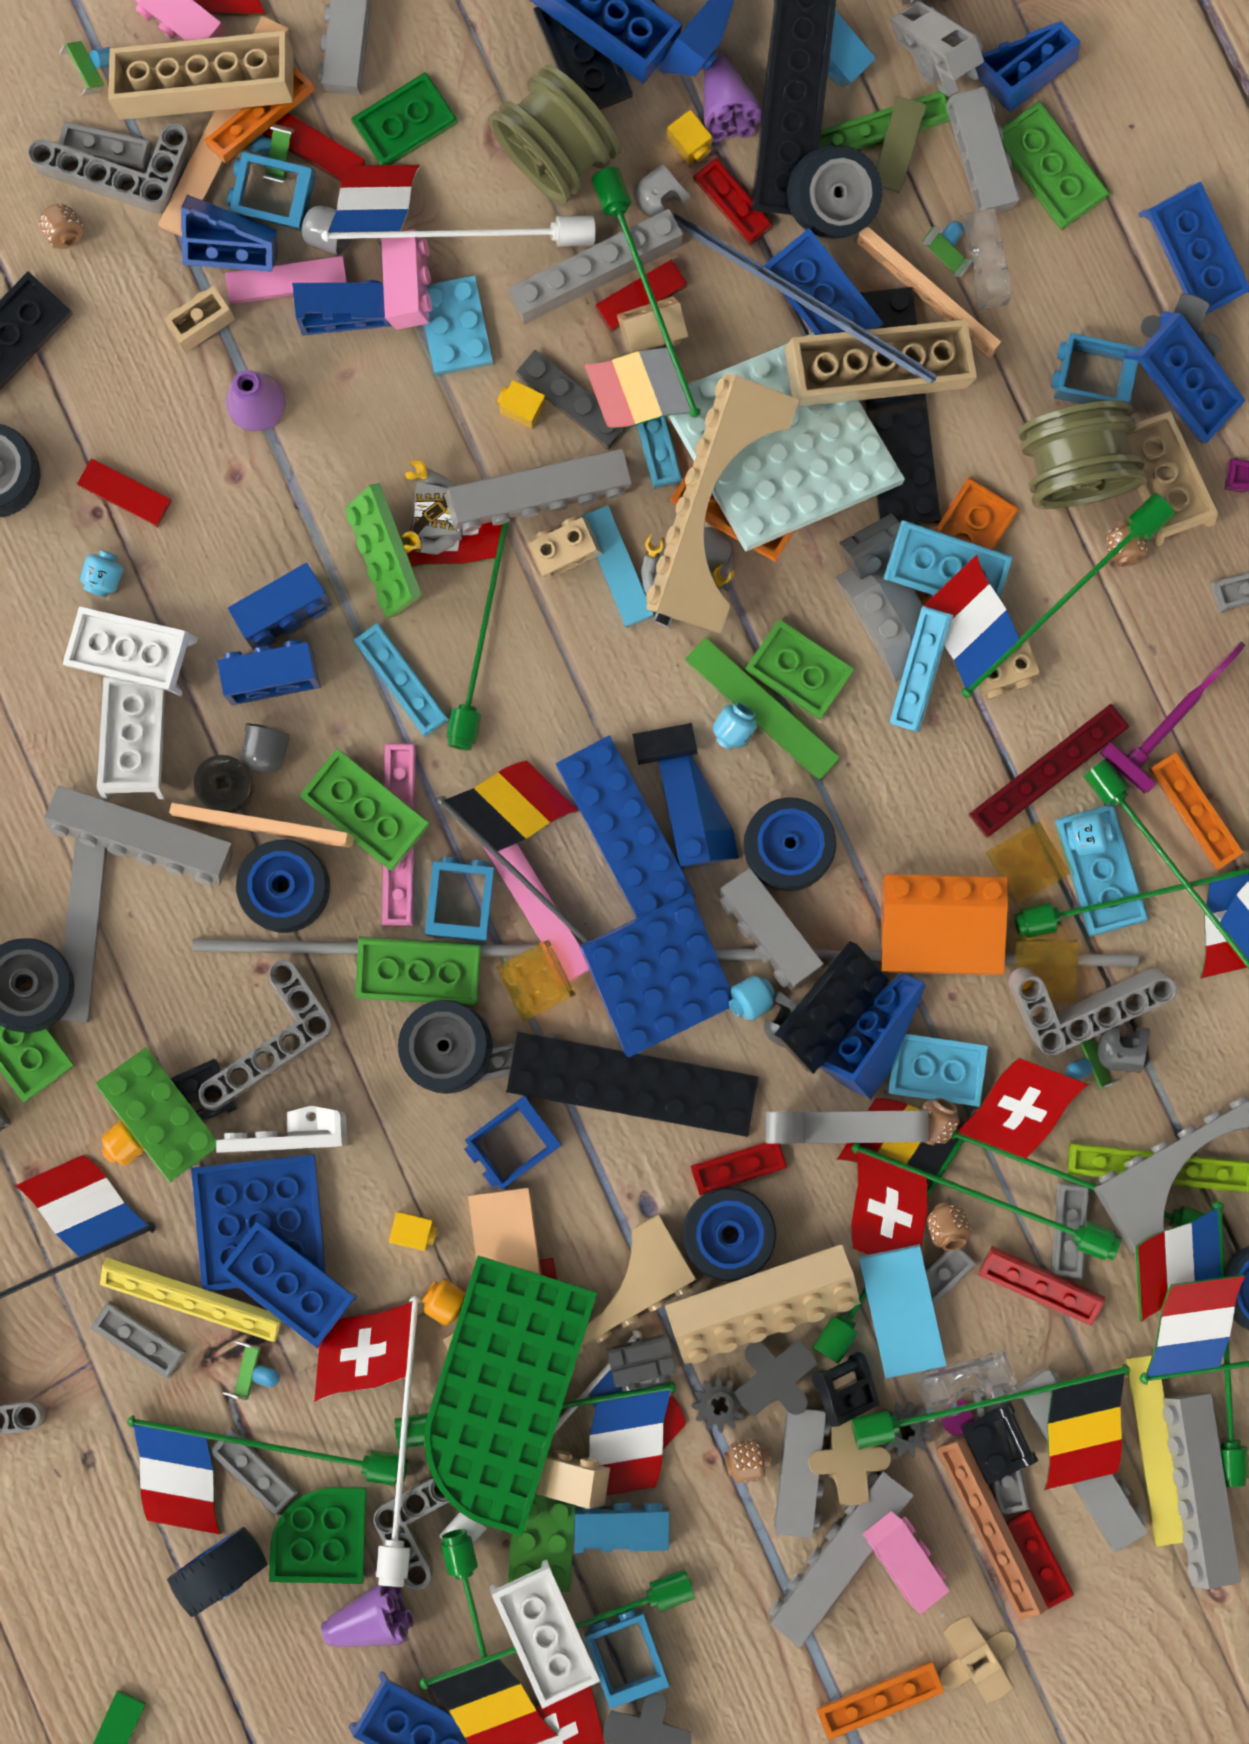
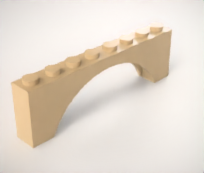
(683, 579)
(652, 1274)

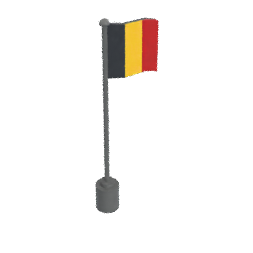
(508, 811)

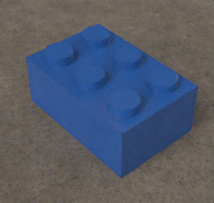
(280, 607)
(268, 672)

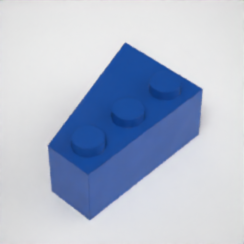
(1027, 65)
(224, 238)
(339, 306)

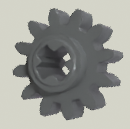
(707, 1407)
(918, 1431)

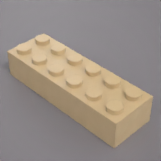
(201, 75)
(845, 369)
(763, 1304)

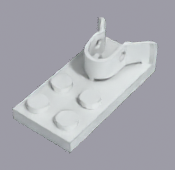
(127, 649)
(130, 738)
(326, 1130)
(544, 1635)

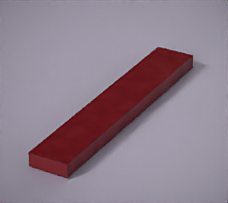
(1048, 770)

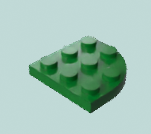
(321, 1538)

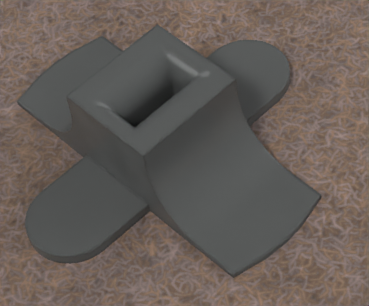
(1194, 311)
(776, 1378)
(644, 1727)

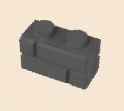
(871, 547)
(641, 1362)

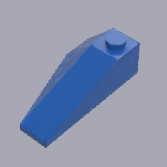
(699, 40)
(695, 817)
(872, 1043)

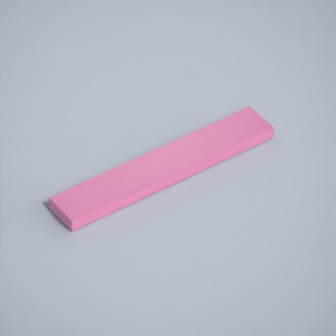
(399, 884)
(542, 920)

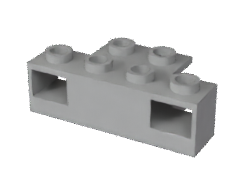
(938, 46)

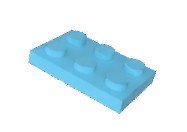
(457, 327)
(938, 1069)

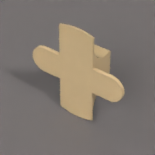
(848, 1464)
(977, 1659)

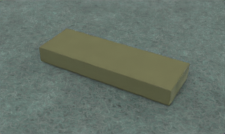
(899, 142)

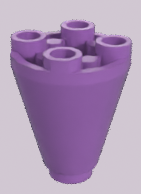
(728, 102)
(255, 401)
(370, 1620)

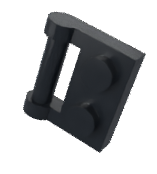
(190, 1083)
(850, 1399)
(989, 1448)

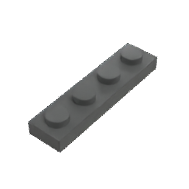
(567, 397)

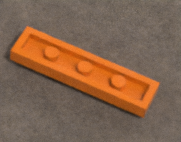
(254, 121)
(1196, 811)
(880, 1700)

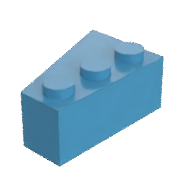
(847, 54)
(622, 1527)

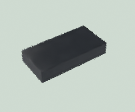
(664, 743)

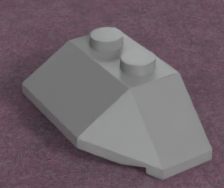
(885, 613)

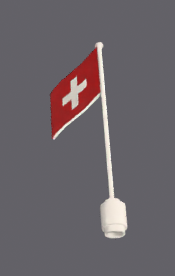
(366, 1355)

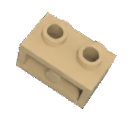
(199, 318)
(642, 330)
(565, 547)
(1016, 670)
(574, 1480)

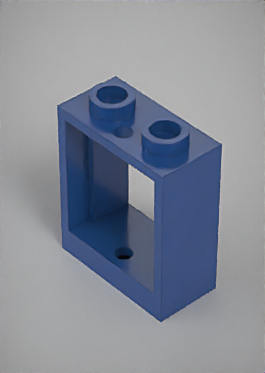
(476, 1153)

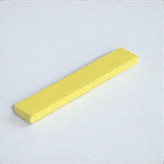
(190, 1299)
(1155, 1454)

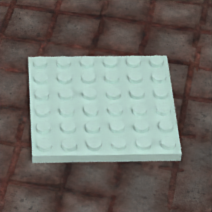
(794, 474)

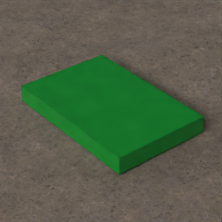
(404, 120)

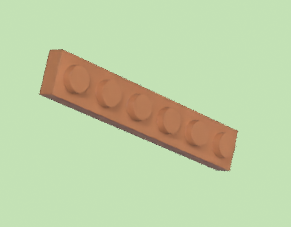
(991, 1528)

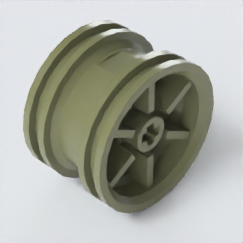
(554, 134)
(1082, 454)

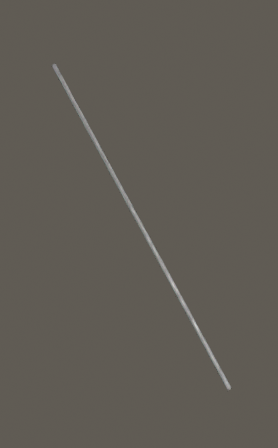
(505, 950)

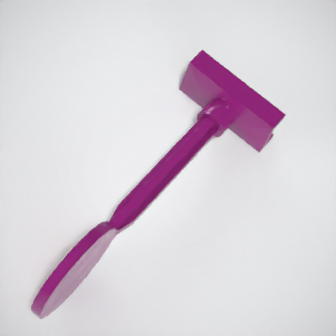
(1131, 764)

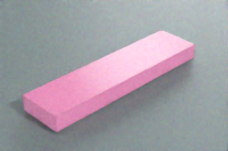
(261, 285)

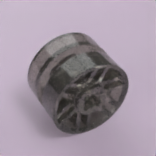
(223, 769)

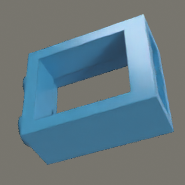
(301, 196)
(1099, 348)
(460, 932)
(637, 1688)

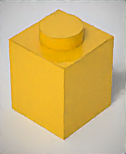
(690, 138)
(521, 403)
(413, 1231)

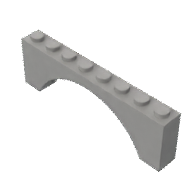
(1139, 1193)

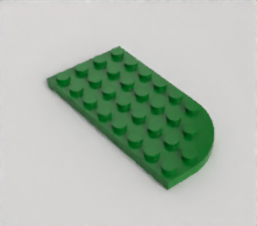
(503, 1390)

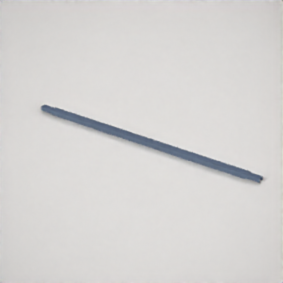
(805, 299)

